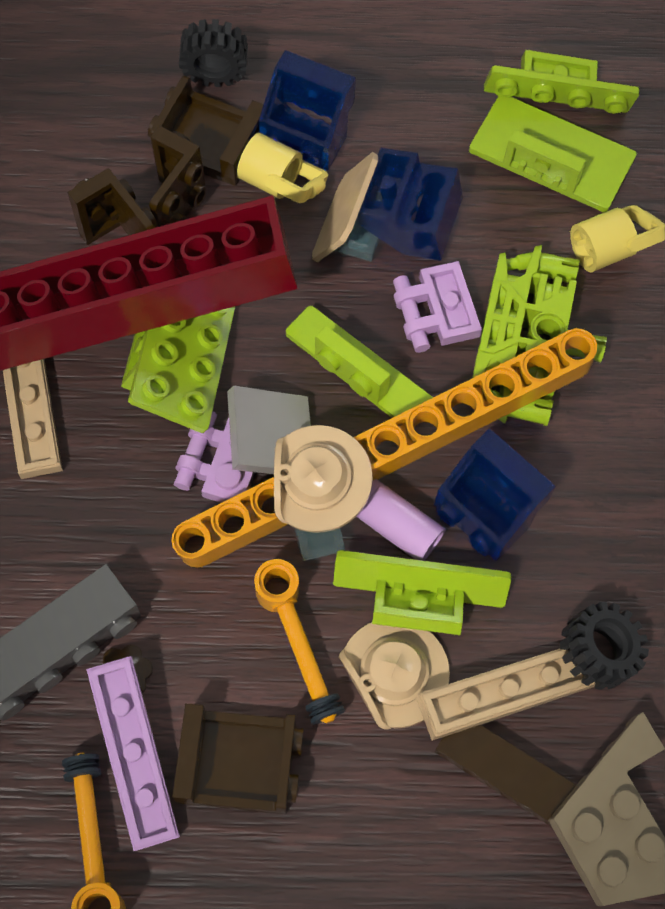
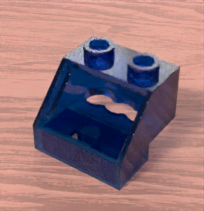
(310, 88)
(401, 183)
(477, 507)

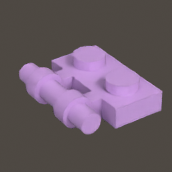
(449, 304)
(219, 478)

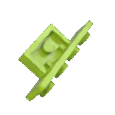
(560, 80)
(355, 363)
(420, 592)

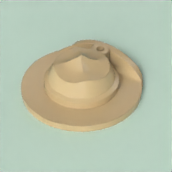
(320, 478)
(392, 669)

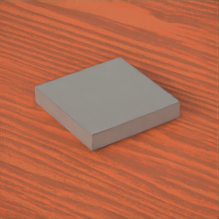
(258, 421)

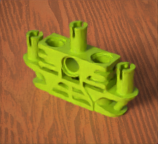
(510, 312)

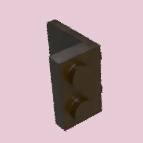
(181, 173)
(105, 204)

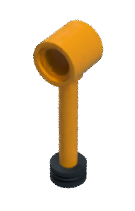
(324, 706)
(81, 771)

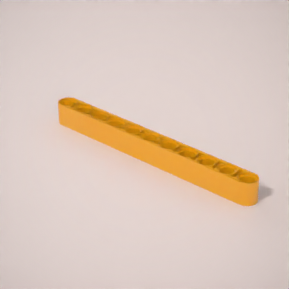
(400, 430)

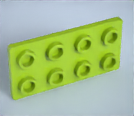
(553, 152)
(179, 368)

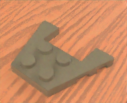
(609, 825)

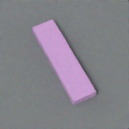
(133, 753)

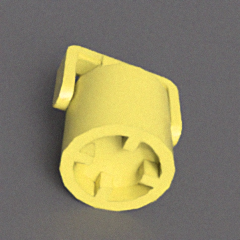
(276, 167)
(613, 236)

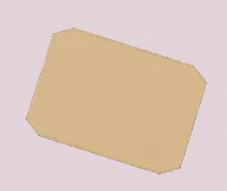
(345, 207)

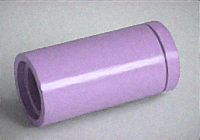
(401, 522)

